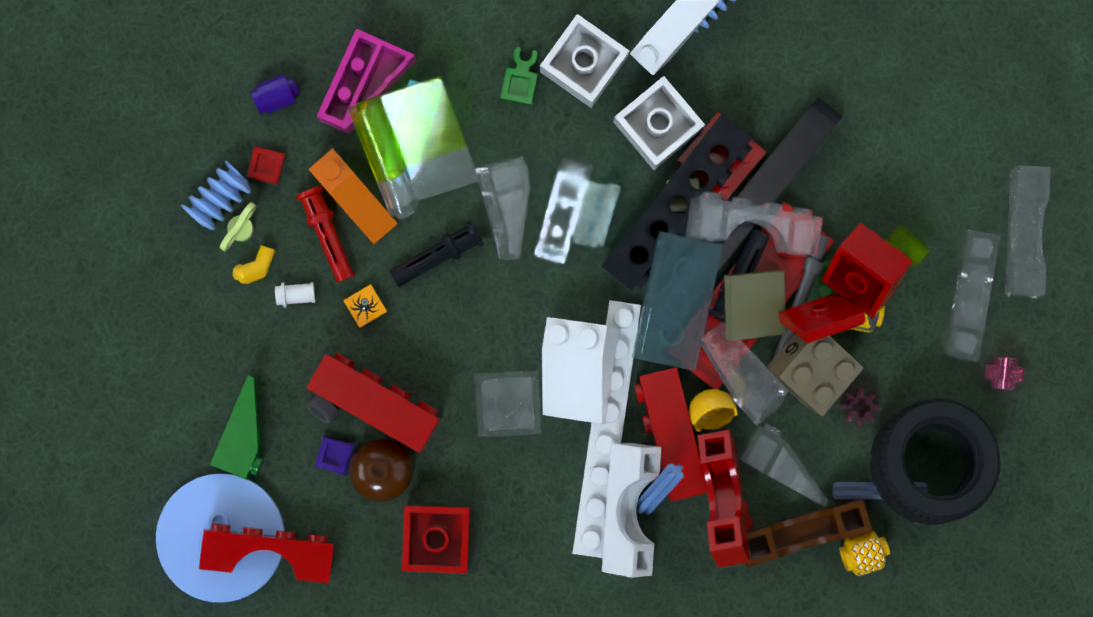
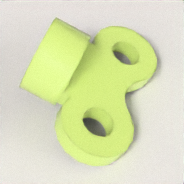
(239, 227)

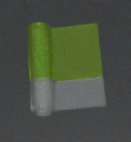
(413, 144)

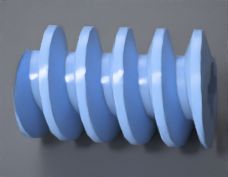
(217, 197)

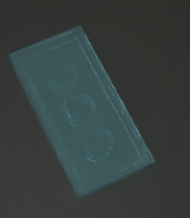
(677, 301)

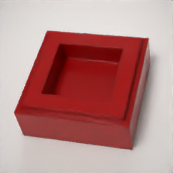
(266, 165)

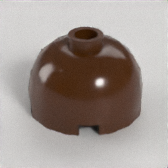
(380, 470)

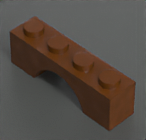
(807, 531)

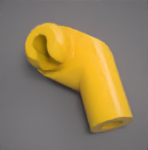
(256, 269)

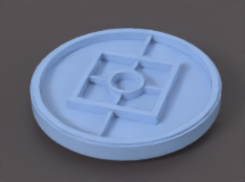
(220, 501)

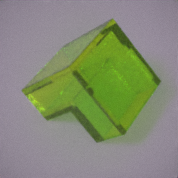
(904, 241)

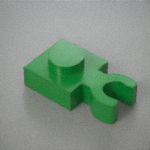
(519, 82)

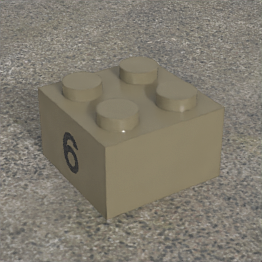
(815, 371)

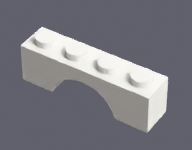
(625, 546)

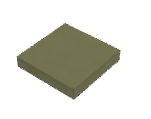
(754, 304)

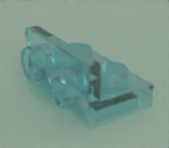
(596, 215)

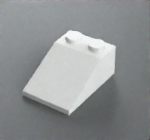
(577, 369)

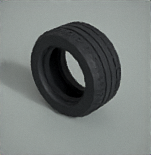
(975, 442)

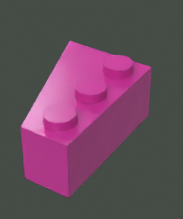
(366, 71)

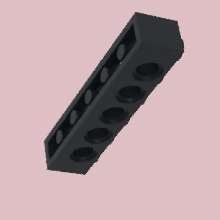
(721, 133)

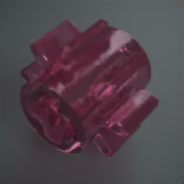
(1004, 373)
(854, 414)

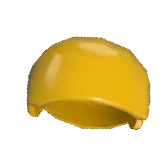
(712, 410)

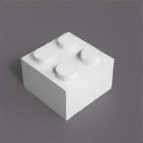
(584, 61)
(658, 123)

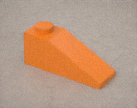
(353, 196)

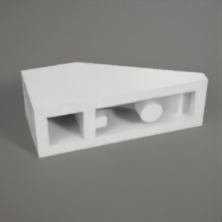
(671, 33)

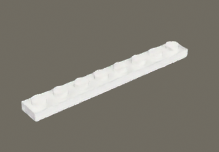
(593, 499)

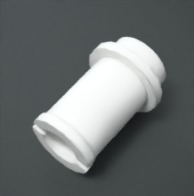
(294, 294)

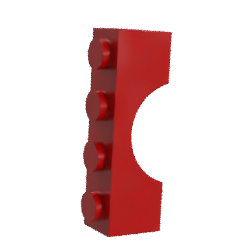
(727, 517)
(225, 548)

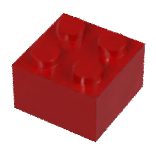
(866, 270)
(436, 539)

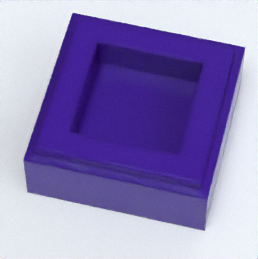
(334, 455)

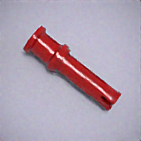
(320, 219)

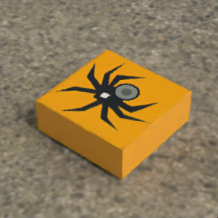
(365, 306)

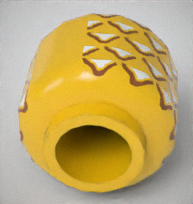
(864, 553)

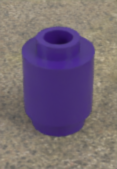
(274, 94)

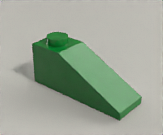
(241, 439)

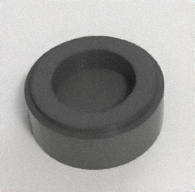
(322, 409)

